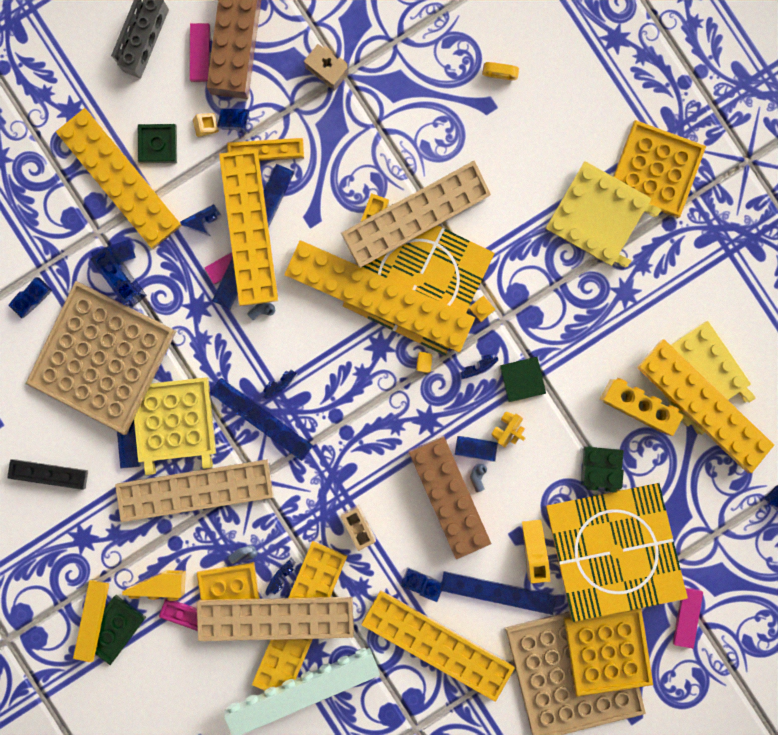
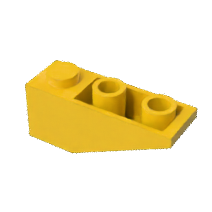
(535, 552)
(165, 584)

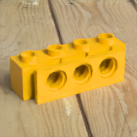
(669, 416)

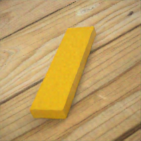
(271, 149)
(91, 621)

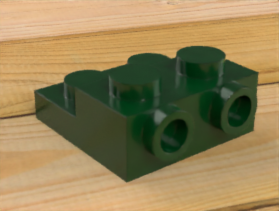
(602, 468)

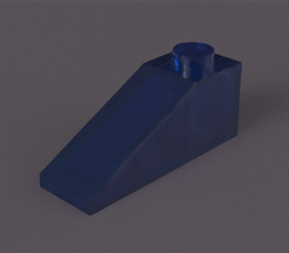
(118, 278)

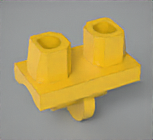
(513, 422)

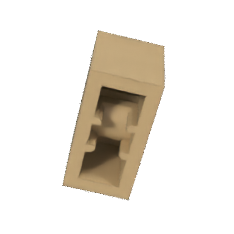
(331, 75)
(358, 527)

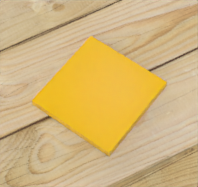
(659, 166)
(608, 653)

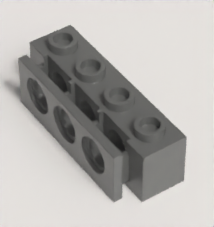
(141, 37)

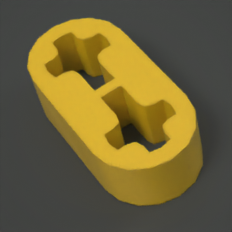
(500, 71)

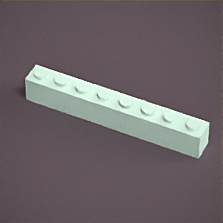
(301, 692)

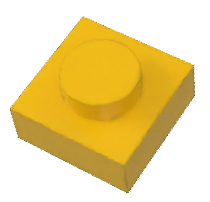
(481, 308)

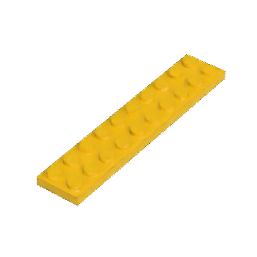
(379, 296)

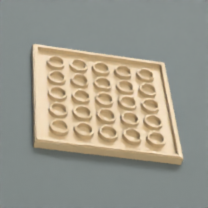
(101, 357)
(548, 686)

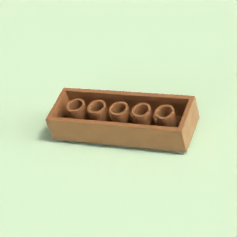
(233, 48)
(449, 497)

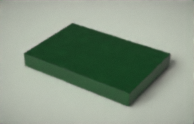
(117, 628)

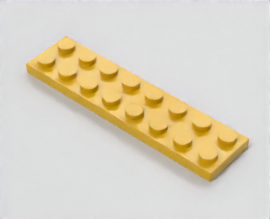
(118, 178)
(248, 227)
(705, 406)
(315, 579)
(438, 645)

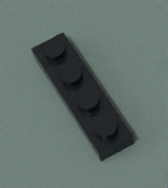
(47, 474)

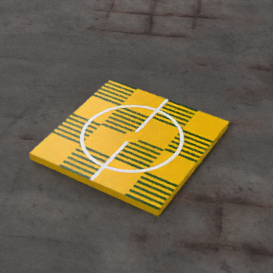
(436, 266)
(616, 552)

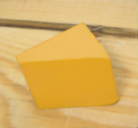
(205, 124)
(424, 362)

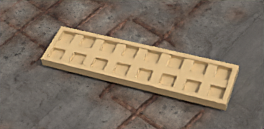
(416, 214)
(194, 490)
(275, 618)

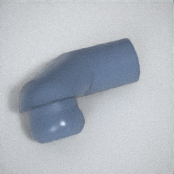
(264, 308)
(476, 476)
(241, 552)

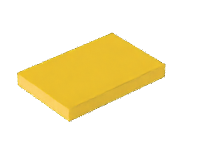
(229, 582)

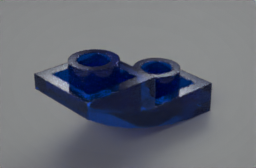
(122, 251)
(30, 298)
(484, 364)
(275, 388)
(476, 448)
(277, 580)
(422, 584)

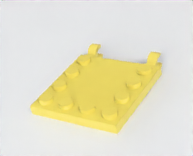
(600, 214)
(715, 363)
(175, 423)

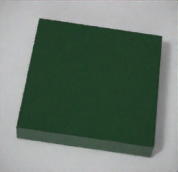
(157, 143)
(523, 379)

